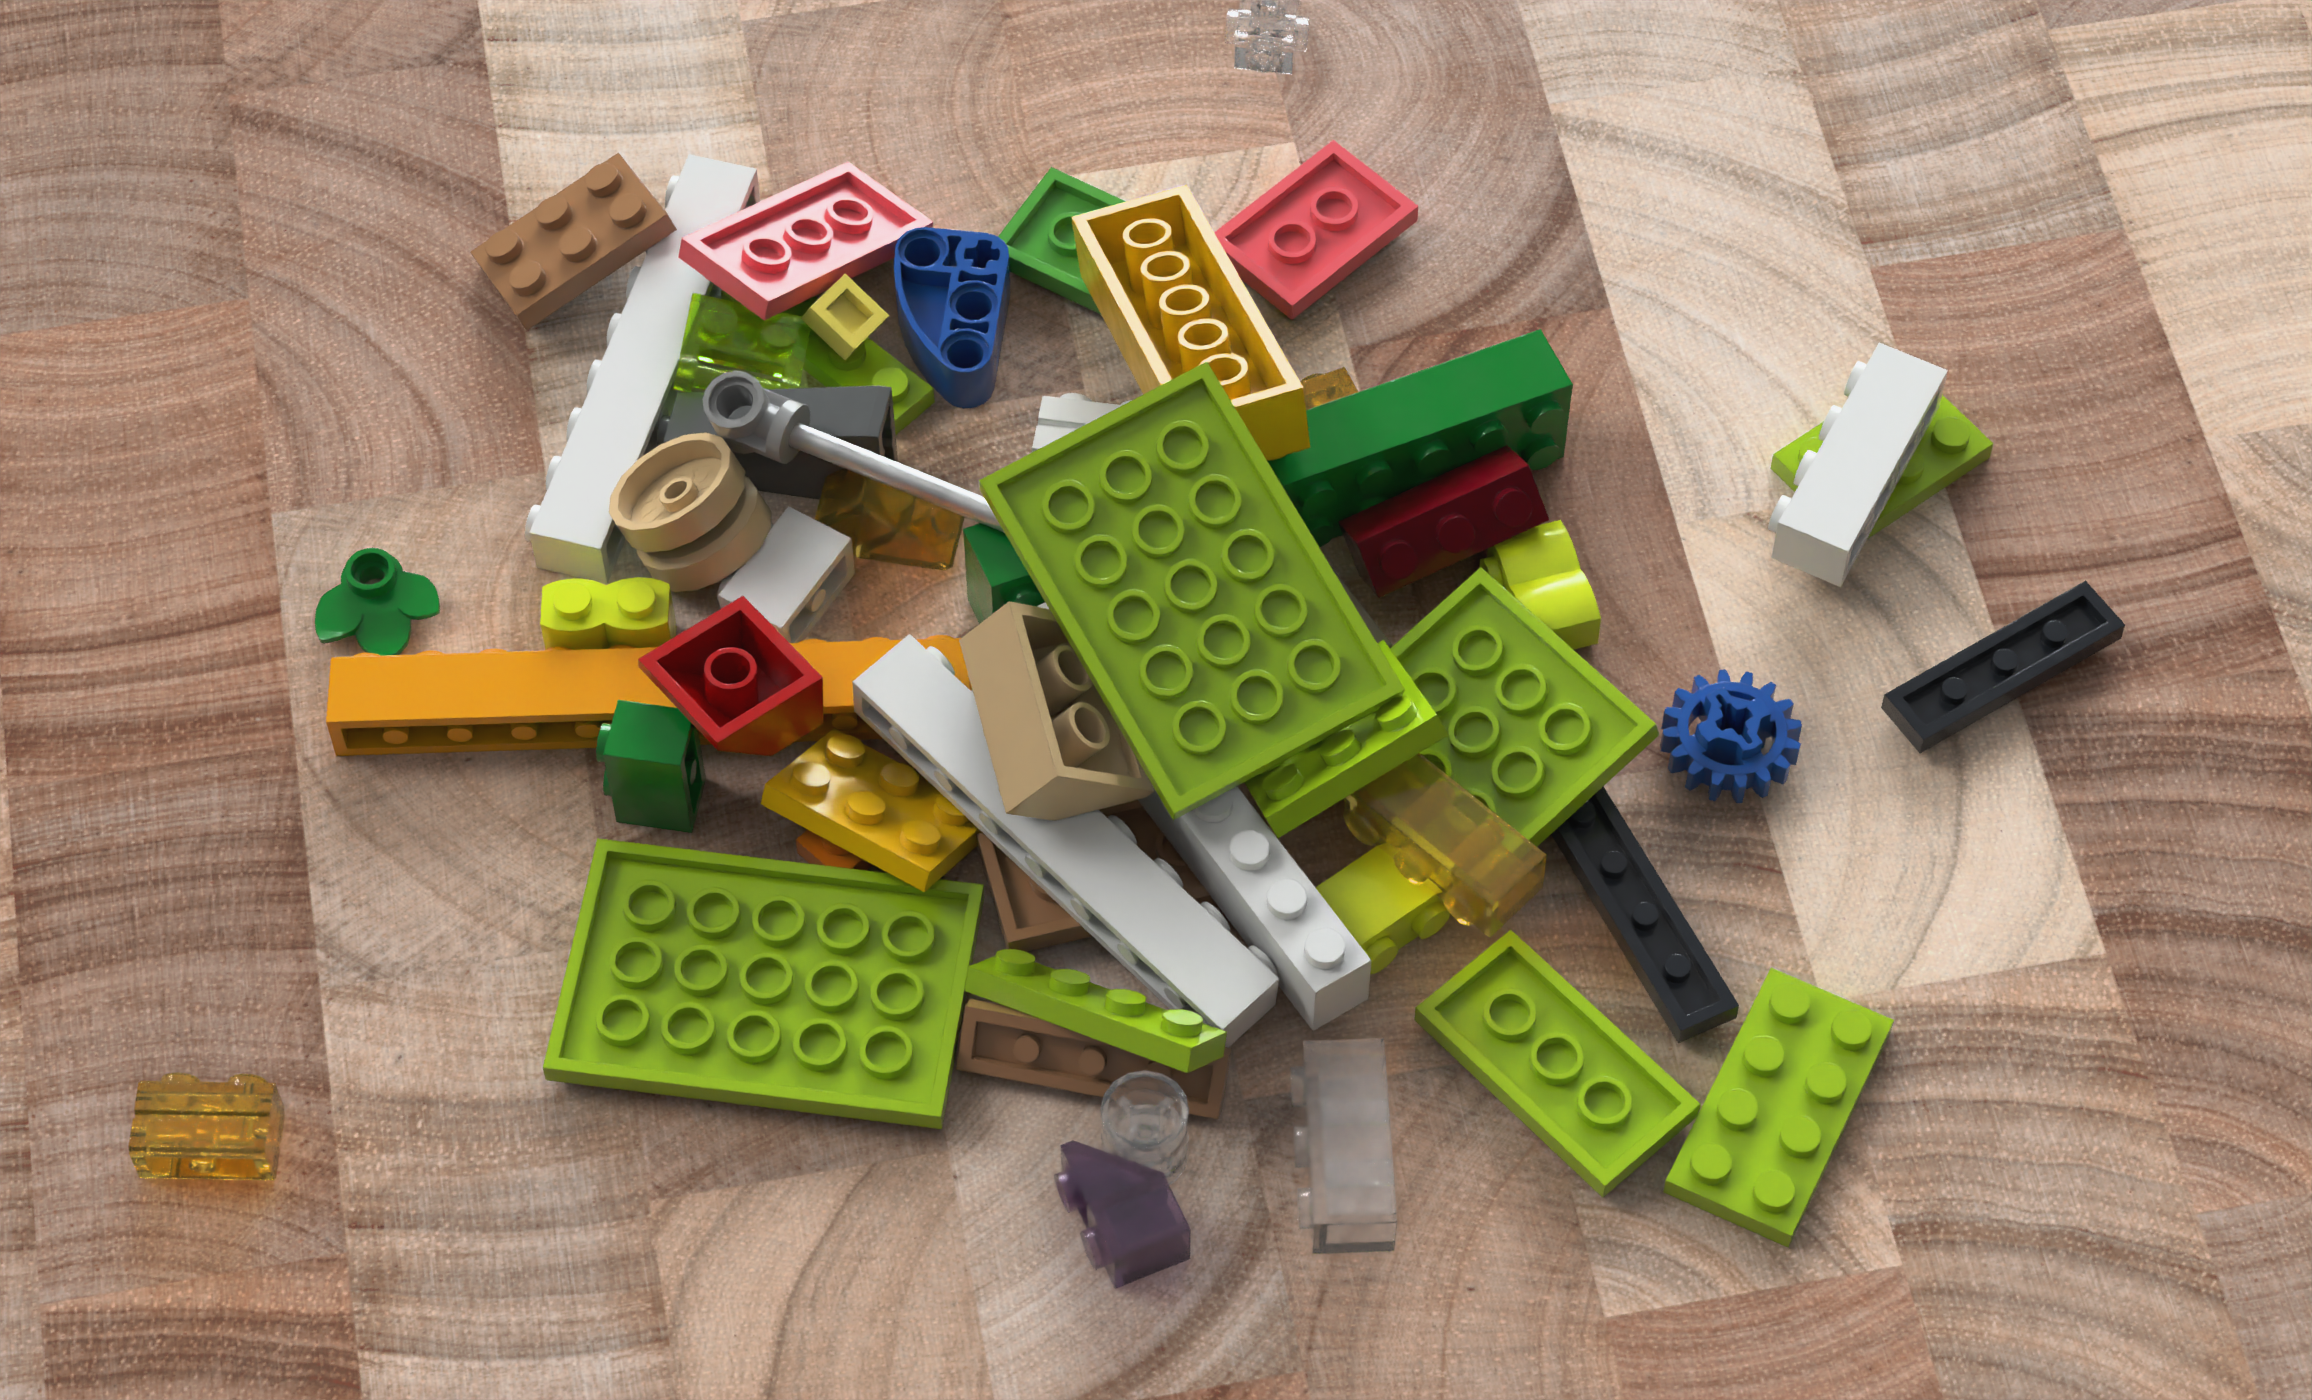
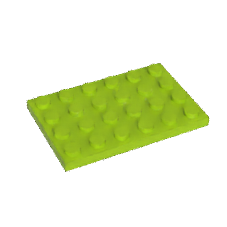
(1190, 590)
(765, 984)

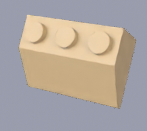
(1045, 720)

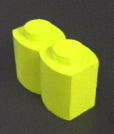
(1547, 579)
(599, 616)

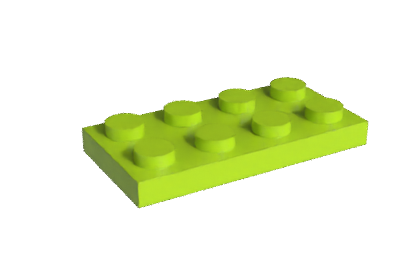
(1557, 1063)
(1778, 1107)

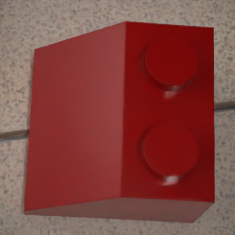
(739, 681)

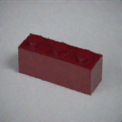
(1443, 520)

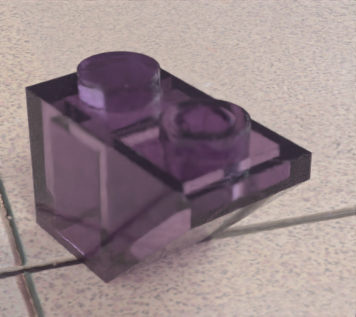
(1127, 1213)

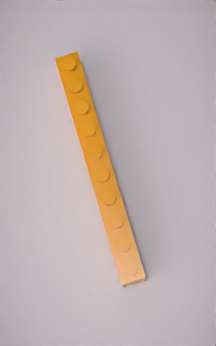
(545, 696)

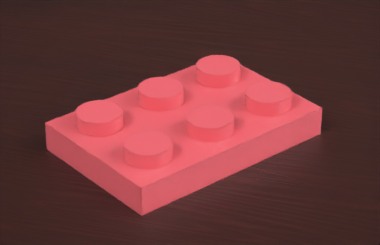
(1314, 229)

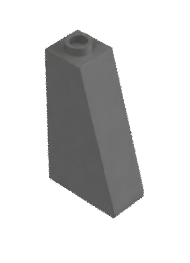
(849, 413)

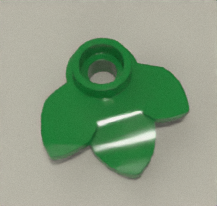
(378, 611)

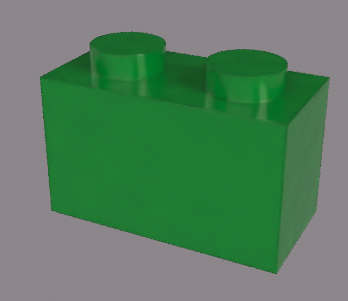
(652, 766)

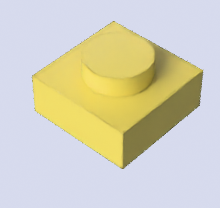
(845, 317)

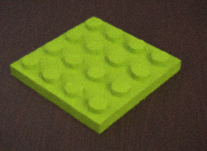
(1521, 708)

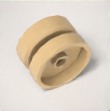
(690, 512)

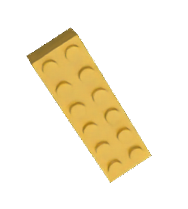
(1182, 304)

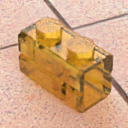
(207, 1128)

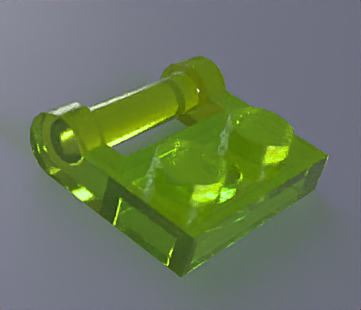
(738, 338)

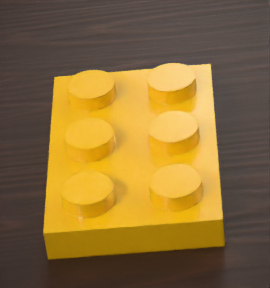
(872, 809)

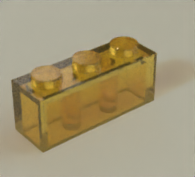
(1448, 843)

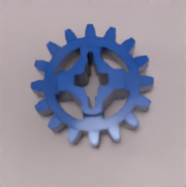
(1730, 736)

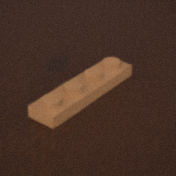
(1036, 1052)

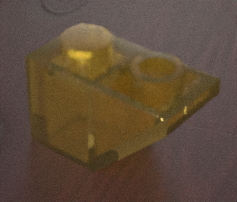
(889, 522)

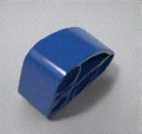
(953, 308)

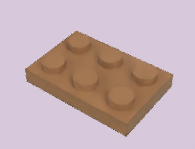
(573, 240)

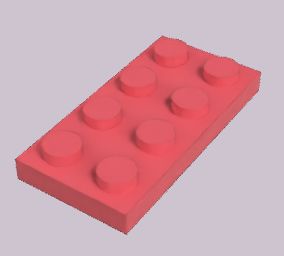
(801, 240)

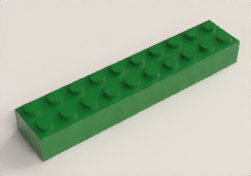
(1371, 448)

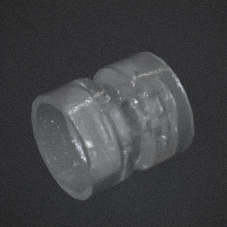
(1147, 1122)

